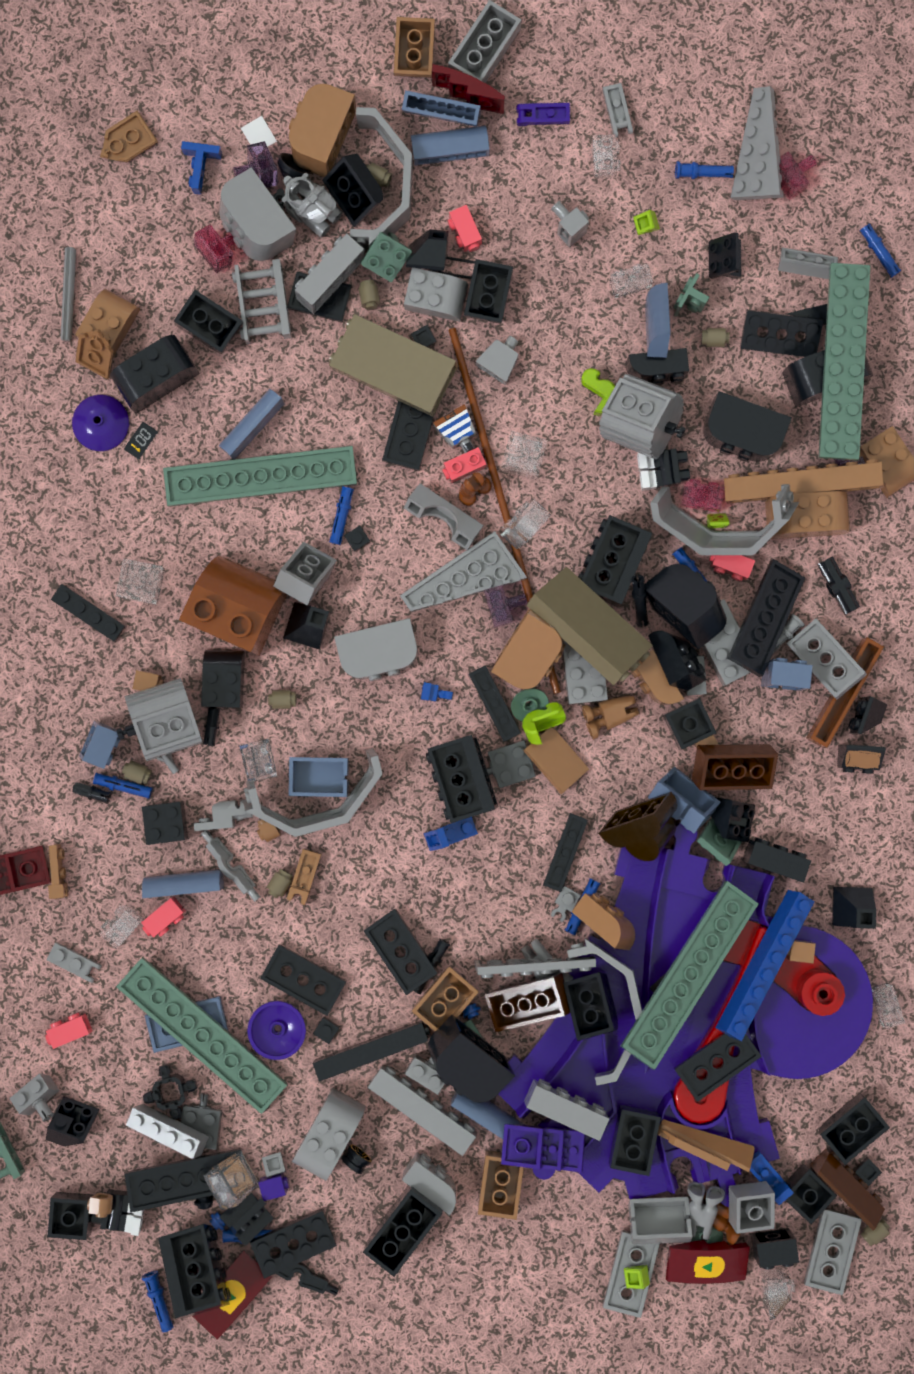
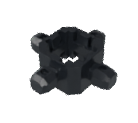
(156, 1095)

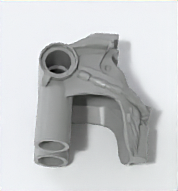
(315, 206)

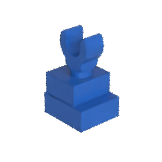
(430, 692)

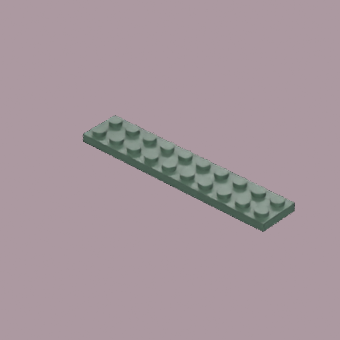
(844, 361)
(260, 476)
(689, 975)
(202, 1035)

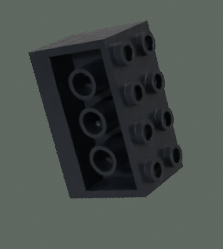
(626, 558)
(475, 778)
(182, 1274)

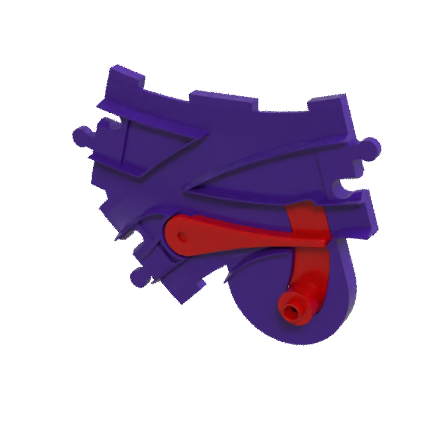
(795, 1040)

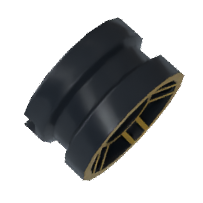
(356, 1159)

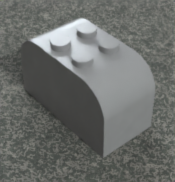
(254, 217)
(378, 650)
(329, 1134)

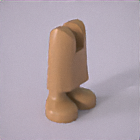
(612, 713)

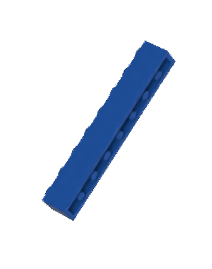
(764, 965)

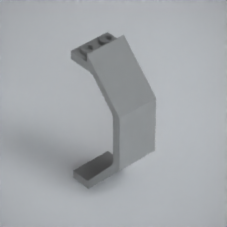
(371, 119)
(712, 542)
(319, 820)
(591, 948)

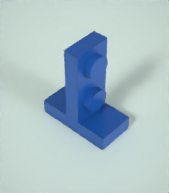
(201, 152)
(450, 834)
(765, 1172)

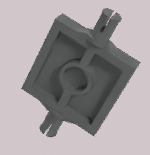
(510, 764)
(204, 1119)

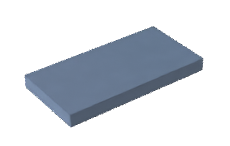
(162, 1040)

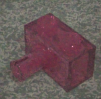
(793, 174)
(214, 248)
(702, 495)

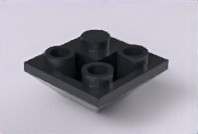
(429, 251)
(307, 625)
(868, 715)
(734, 819)
(853, 907)
(71, 1122)

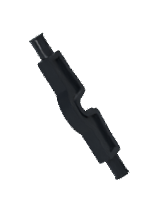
(308, 1279)

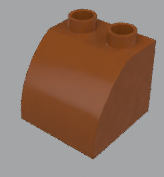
(234, 604)

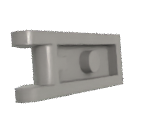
(617, 108)
(72, 961)

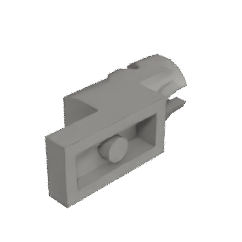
(223, 815)

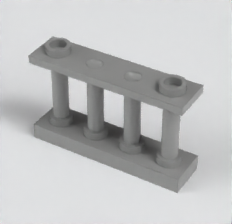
(277, 290)

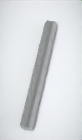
(68, 294)

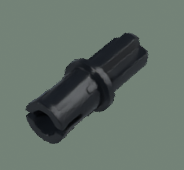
(211, 726)
(91, 792)

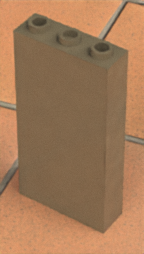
(393, 365)
(590, 626)

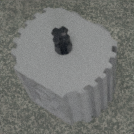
(641, 416)
(161, 720)

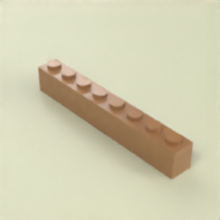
(832, 478)

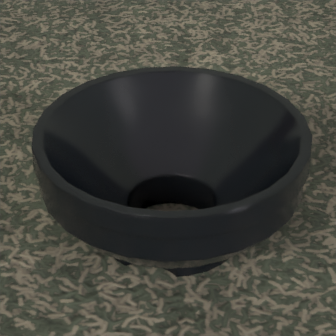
(289, 167)

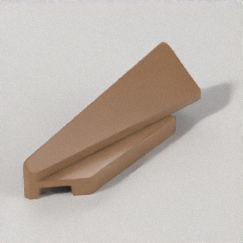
(708, 1146)

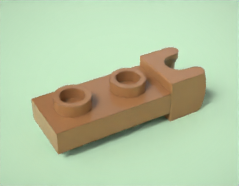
(304, 875)
(58, 888)

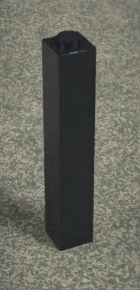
(371, 1050)

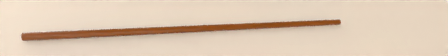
(493, 471)

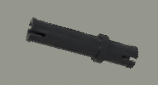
(639, 596)
(436, 958)

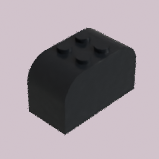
(153, 373)
(805, 378)
(744, 428)
(687, 603)
(468, 1061)
(401, 1230)

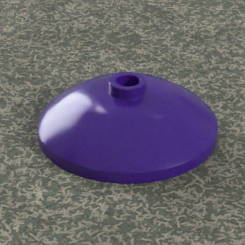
(110, 430)
(267, 1040)

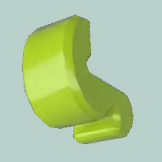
(602, 388)
(542, 720)

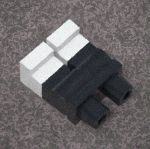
(665, 470)
(120, 1218)

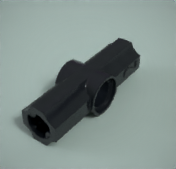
(838, 585)

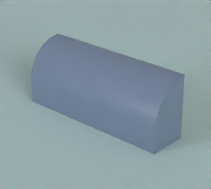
(441, 108)
(450, 145)
(657, 321)
(252, 424)
(182, 883)
(485, 1114)

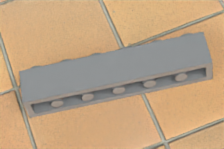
(422, 1110)

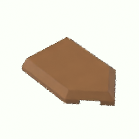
(127, 139)
(95, 353)

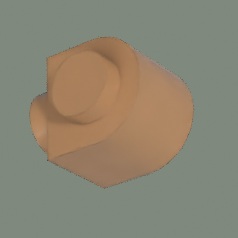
(267, 831)
(100, 1204)

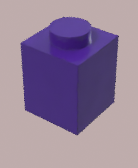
(273, 1186)

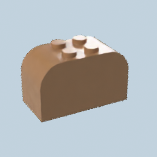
(321, 127)
(815, 515)
(529, 653)

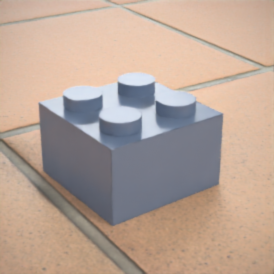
(99, 745)

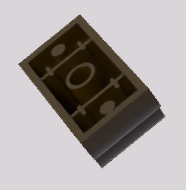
(642, 827)

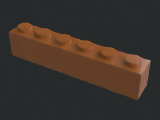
(835, 710)

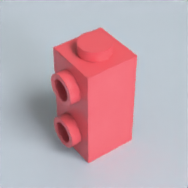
(465, 228)
(464, 465)
(736, 565)
(160, 919)
(65, 1032)

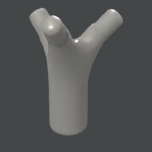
(167, 759)

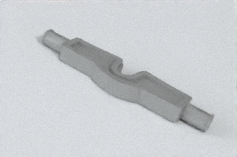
(235, 873)

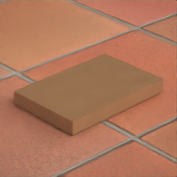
(556, 760)

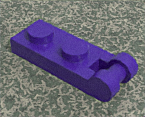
(543, 114)

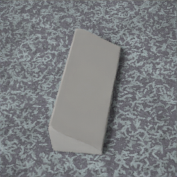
(805, 263)

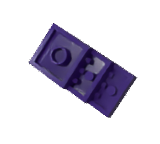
(543, 1148)

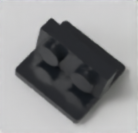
(725, 256)
(247, 1218)

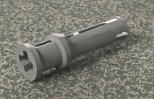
(790, 628)

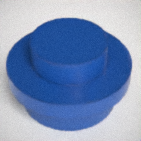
(471, 1011)
(216, 1222)

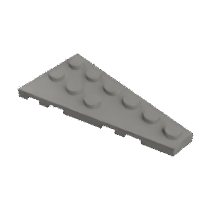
(759, 156)
(472, 572)
(526, 966)

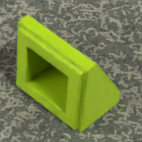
(646, 222)
(717, 520)
(636, 1277)

